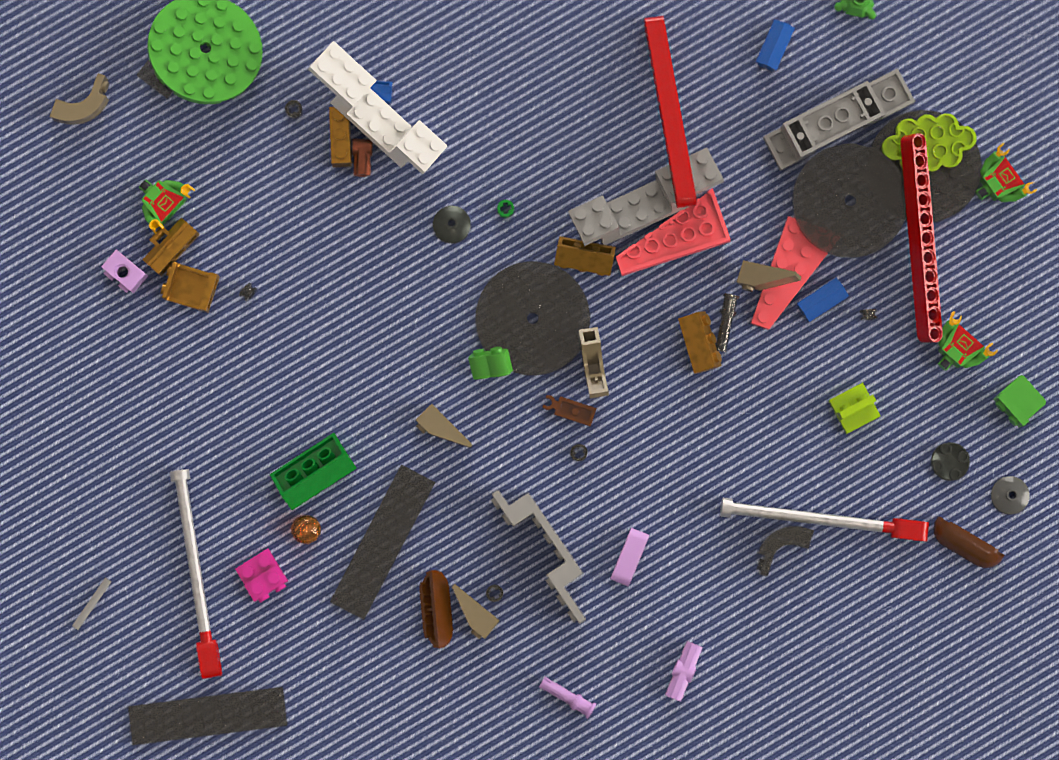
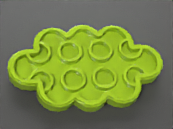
(943, 139)

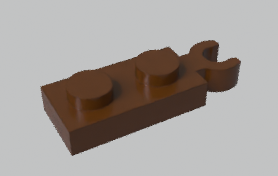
(572, 410)

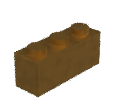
(340, 139)
(588, 258)
(700, 342)

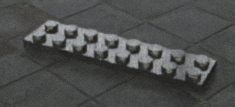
(382, 542)
(207, 715)

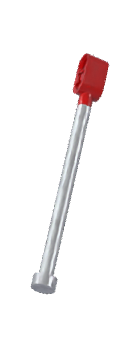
(898, 528)
(207, 649)

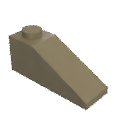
(763, 277)
(438, 425)
(477, 616)

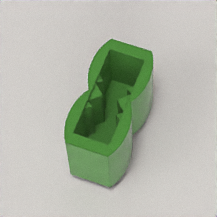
(490, 363)

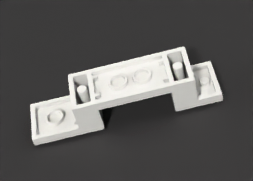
(372, 114)

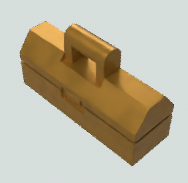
(172, 247)

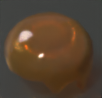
(305, 529)

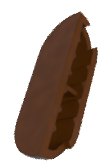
(966, 544)
(436, 609)

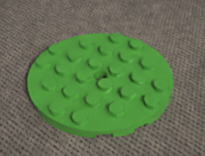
(197, 75)

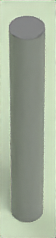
(91, 604)

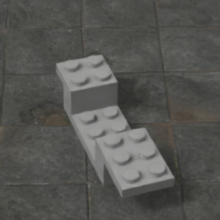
(837, 118)
(641, 206)
(562, 574)

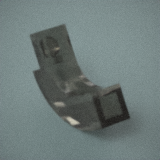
(773, 542)

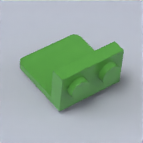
(1019, 401)

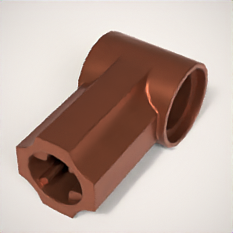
(362, 154)

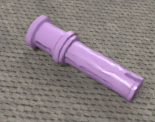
(575, 701)

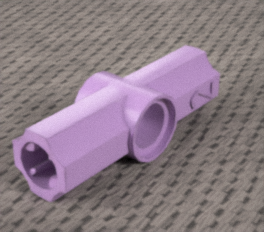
(683, 671)

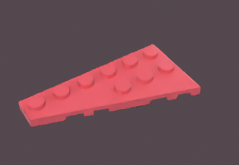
(681, 235)
(792, 254)

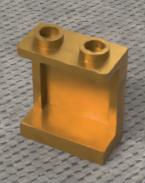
(190, 287)

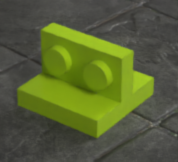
(854, 408)

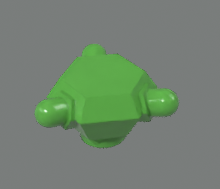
(857, 8)

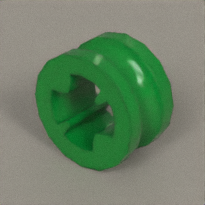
(510, 212)

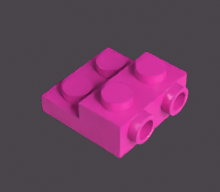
(262, 576)

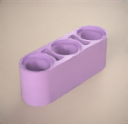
(629, 557)

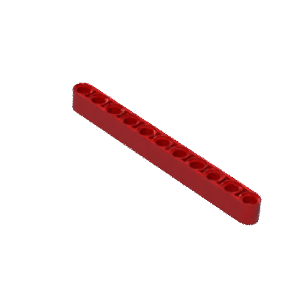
(670, 112)
(921, 238)

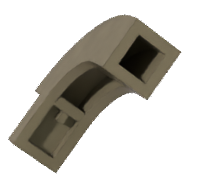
(85, 110)
(593, 362)

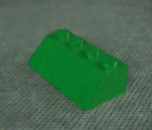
(312, 471)

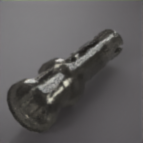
(727, 312)

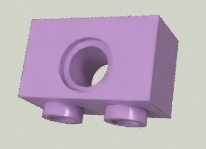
(115, 264)

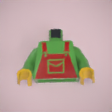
(1001, 179)
(162, 201)
(960, 346)

